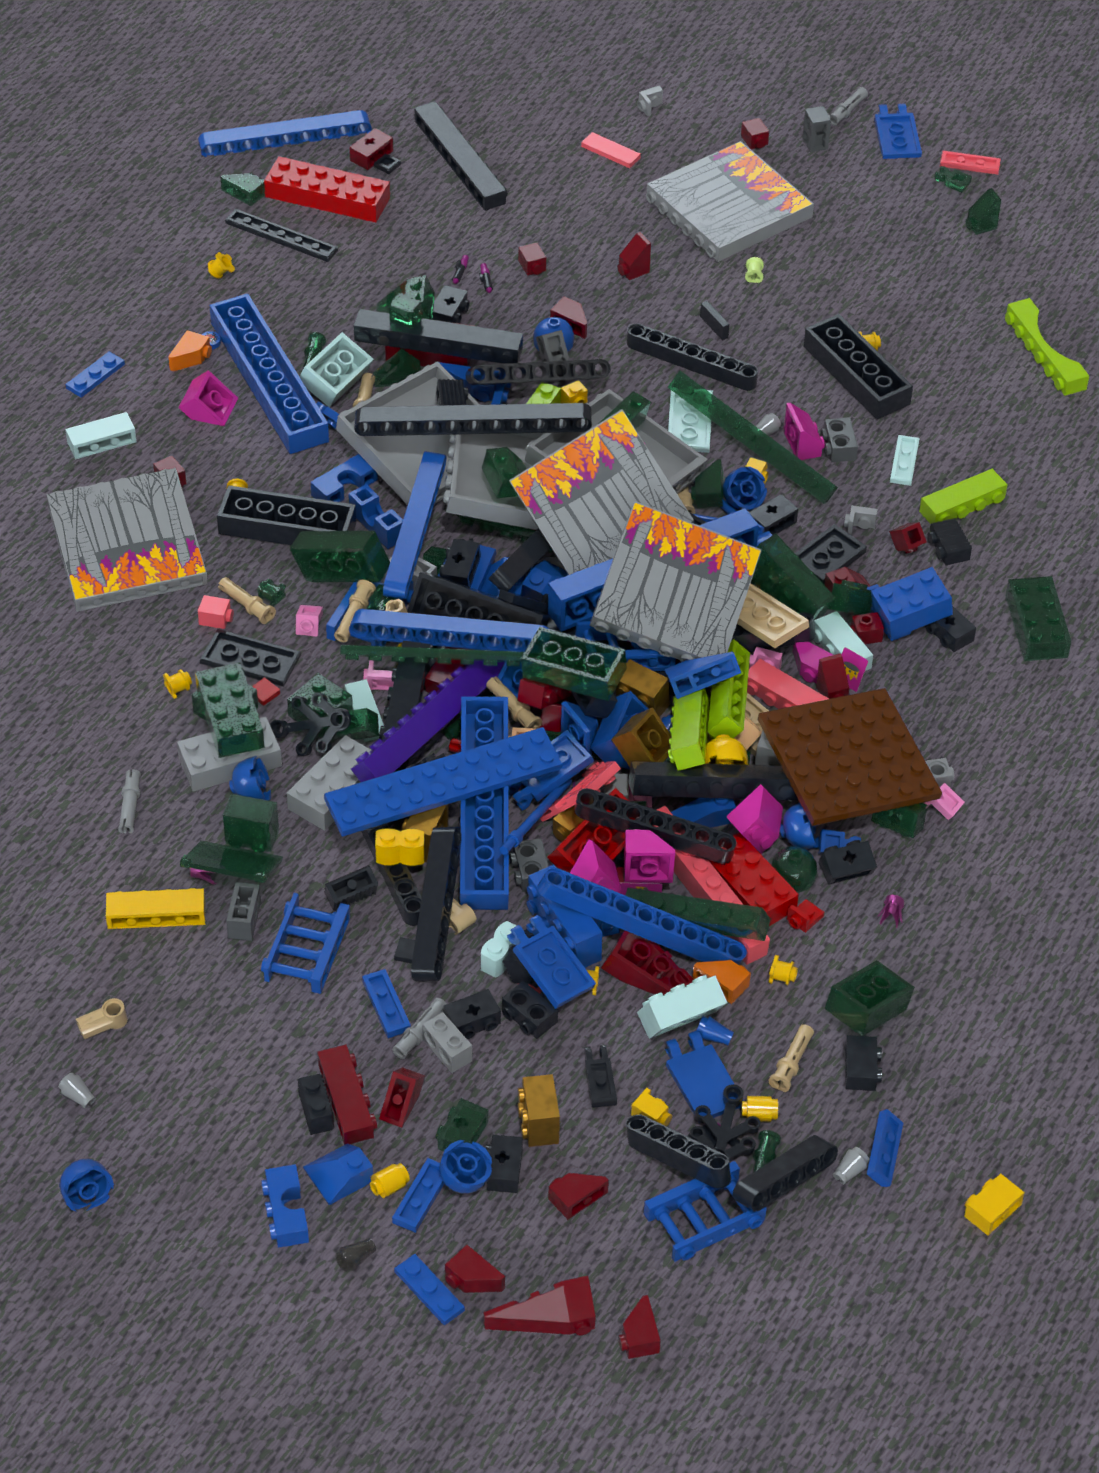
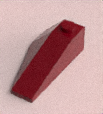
(644, 965)
(559, 1311)

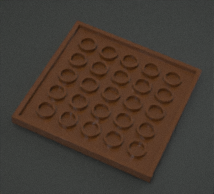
(849, 756)

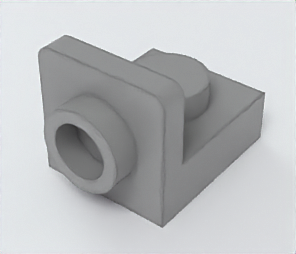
(649, 98)
(861, 517)

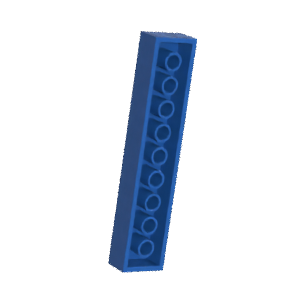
(269, 374)
(576, 595)
(486, 815)

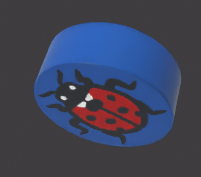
(215, 340)

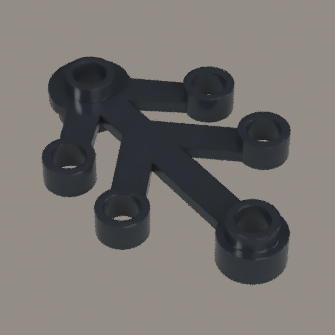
(314, 723)
(725, 1133)

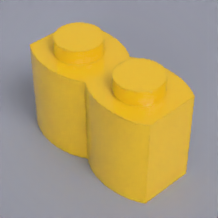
(400, 847)

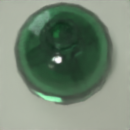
(796, 867)

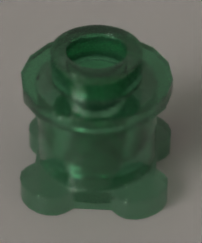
(271, 591)

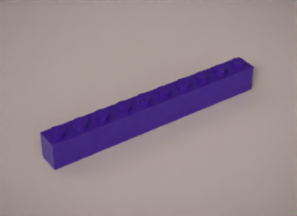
(424, 721)

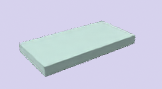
(689, 424)

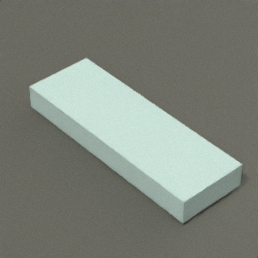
(904, 460)
(363, 698)

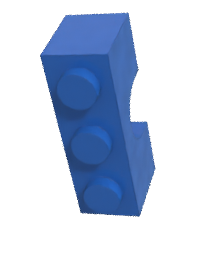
(353, 471)
(371, 515)
(288, 1224)

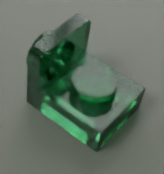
(435, 556)

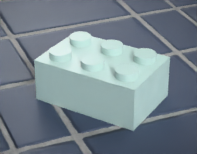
(335, 369)
(681, 1005)

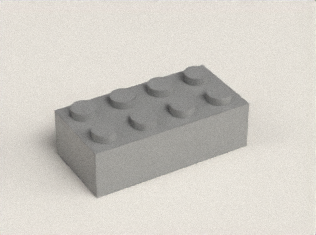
(206, 769)
(327, 775)

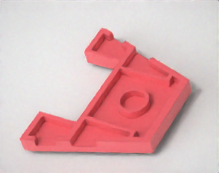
(594, 778)

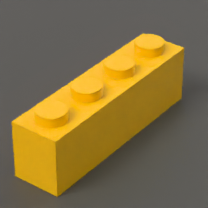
(155, 908)

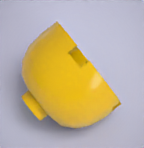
(725, 751)

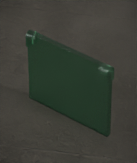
(231, 861)

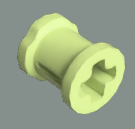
(754, 266)

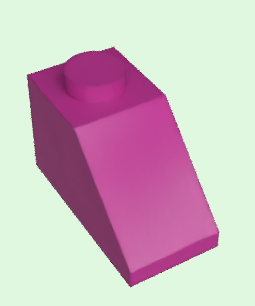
(807, 659)

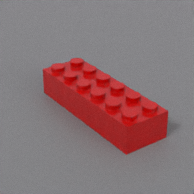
(327, 189)

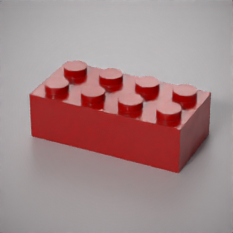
(606, 838)
(757, 881)

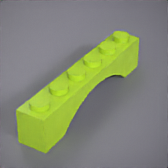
(1066, 373)

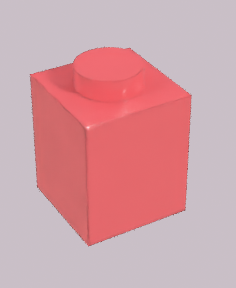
(215, 612)

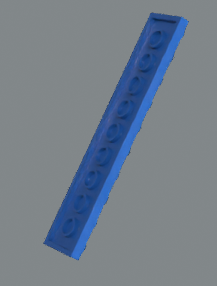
(442, 781)

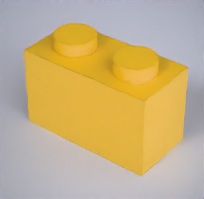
(993, 1204)

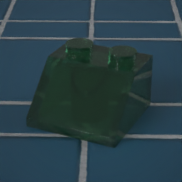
(500, 467)

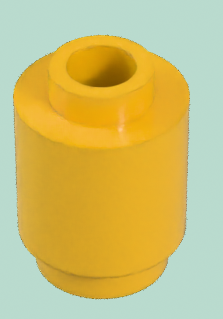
(761, 1107)
(389, 1180)

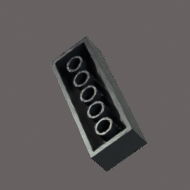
(858, 366)
(279, 516)
(448, 598)

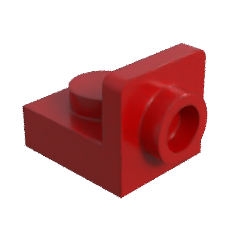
(804, 915)

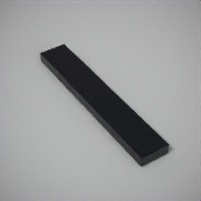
(281, 235)

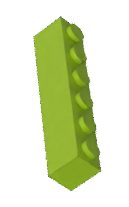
(729, 698)
(689, 730)

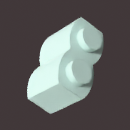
(496, 950)

